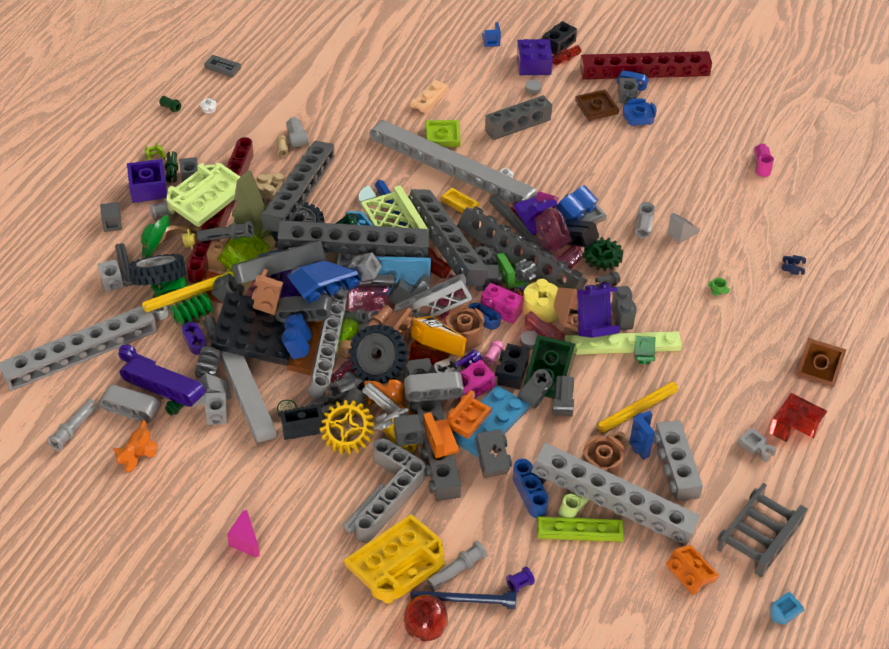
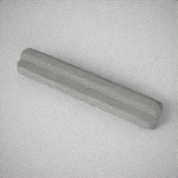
(381, 399)
(349, 525)

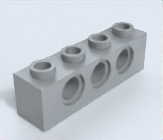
(677, 461)

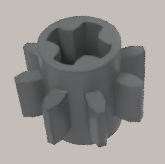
(525, 270)

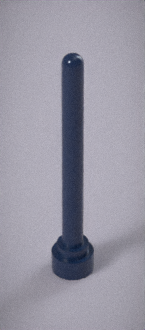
(507, 599)

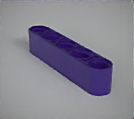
(162, 381)

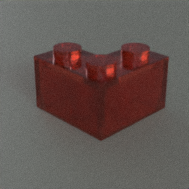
(798, 415)

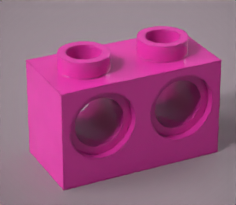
(503, 301)
(477, 384)

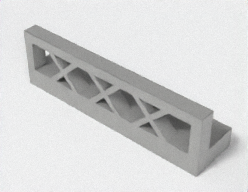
(433, 294)

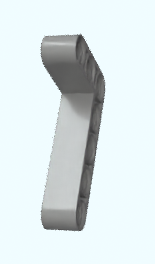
(407, 470)

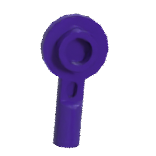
(127, 352)

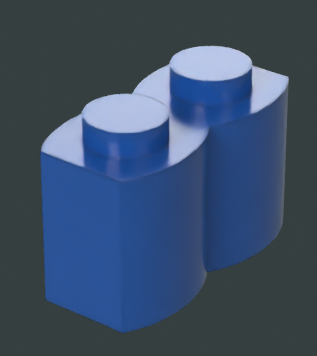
(577, 204)
(296, 336)

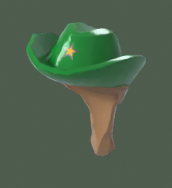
(159, 232)

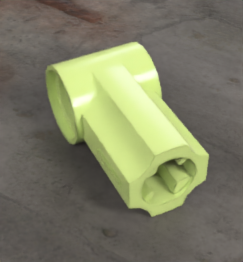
(571, 505)

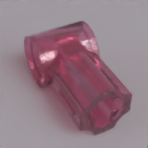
(570, 256)

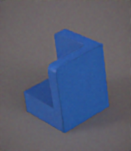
(492, 37)

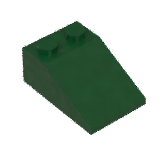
(555, 357)

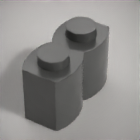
(623, 308)

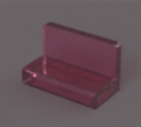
(547, 329)

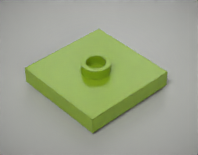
(443, 132)

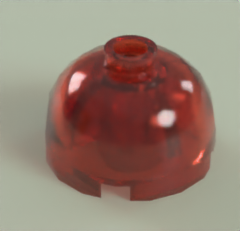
(425, 617)

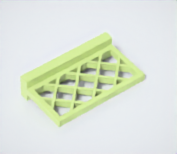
(401, 204)

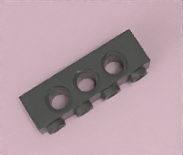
(518, 117)

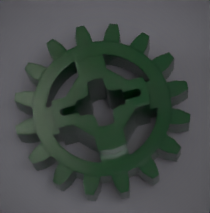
(603, 254)

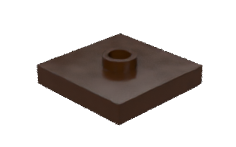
(597, 105)

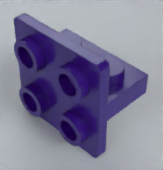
(531, 209)

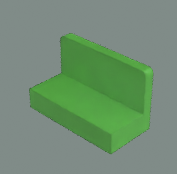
(508, 272)

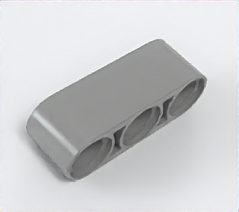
(433, 386)
(129, 403)

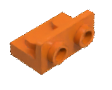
(691, 568)

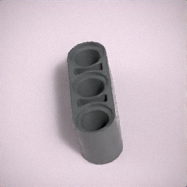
(313, 311)

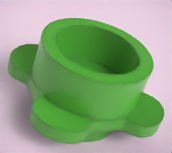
(718, 286)

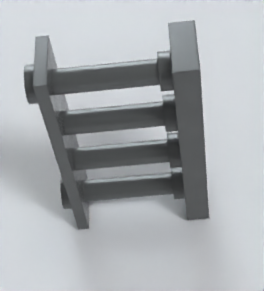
(773, 546)

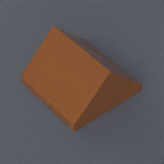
(821, 362)

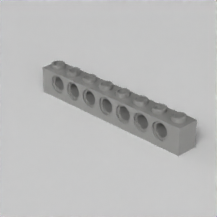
(77, 348)
(615, 494)

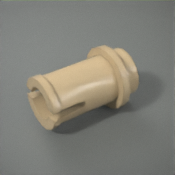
(282, 145)

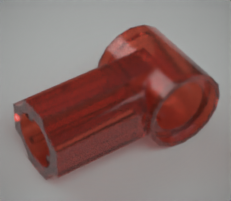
(438, 266)

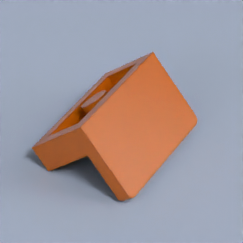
(440, 436)

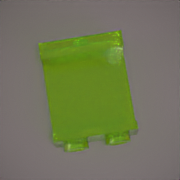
(242, 250)

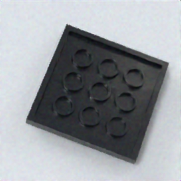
(249, 331)

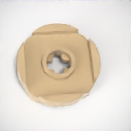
(270, 184)

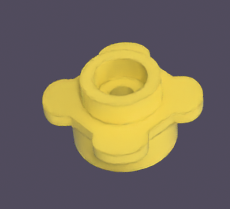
(189, 239)

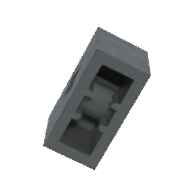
(490, 464)

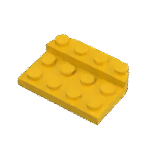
(398, 559)

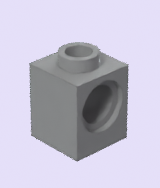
(366, 266)
(110, 275)
(216, 408)

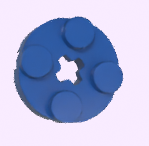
(645, 116)

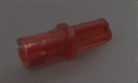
(566, 55)

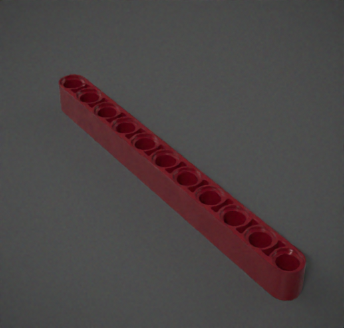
(238, 163)

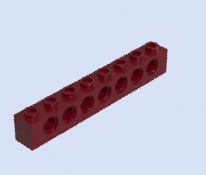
(649, 64)

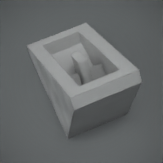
(680, 228)
(212, 385)

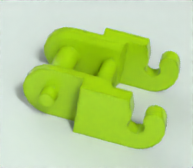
(159, 150)

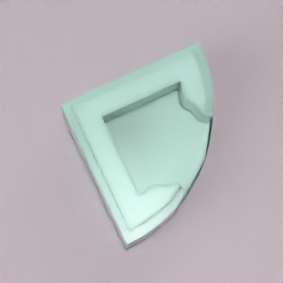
(366, 194)

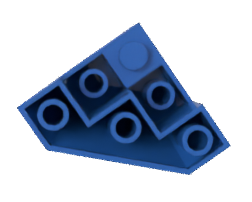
(322, 277)

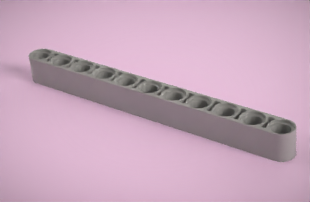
(451, 163)
(329, 338)

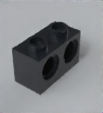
(561, 37)
(513, 366)

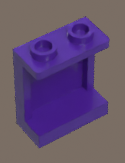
(595, 311)

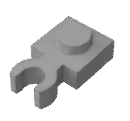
(756, 443)

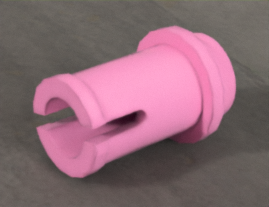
(493, 352)

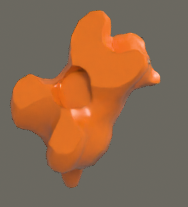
(393, 390)
(137, 446)

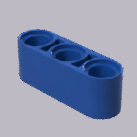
(524, 480)

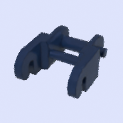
(793, 269)

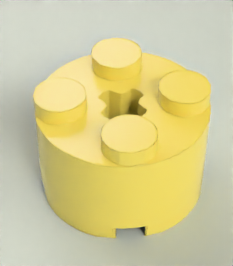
(540, 299)

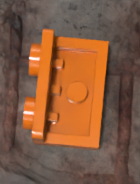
(468, 415)

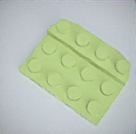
(203, 193)

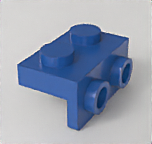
(642, 434)

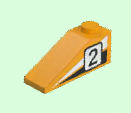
(438, 335)

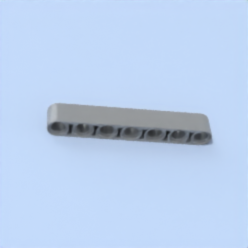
(248, 397)

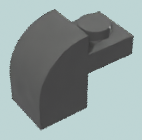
(404, 291)

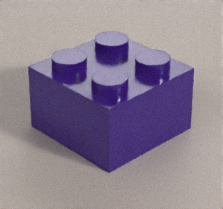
(534, 57)
(147, 180)

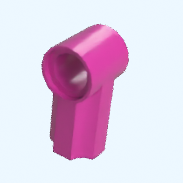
(763, 160)

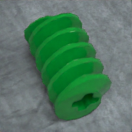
(191, 308)

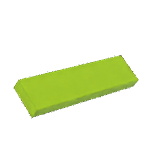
(580, 529)

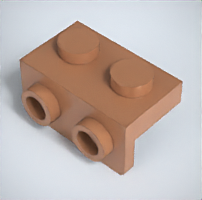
(267, 294)

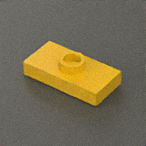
(458, 200)

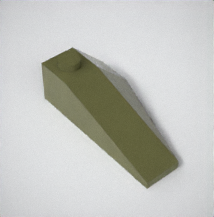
(249, 204)

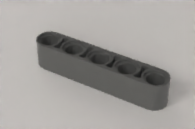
(278, 261)

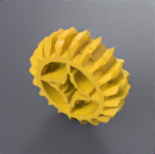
(331, 422)

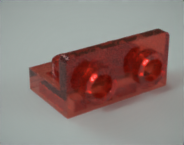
(422, 351)

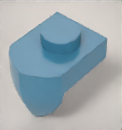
(785, 609)

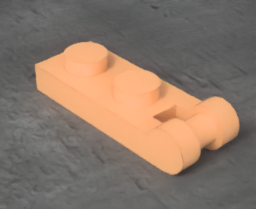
(429, 96)

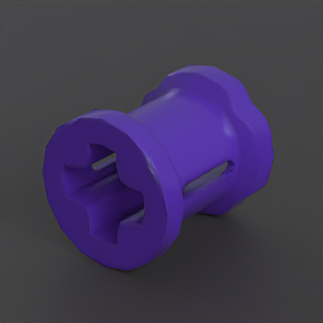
(520, 579)

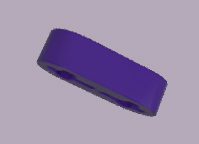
(191, 339)

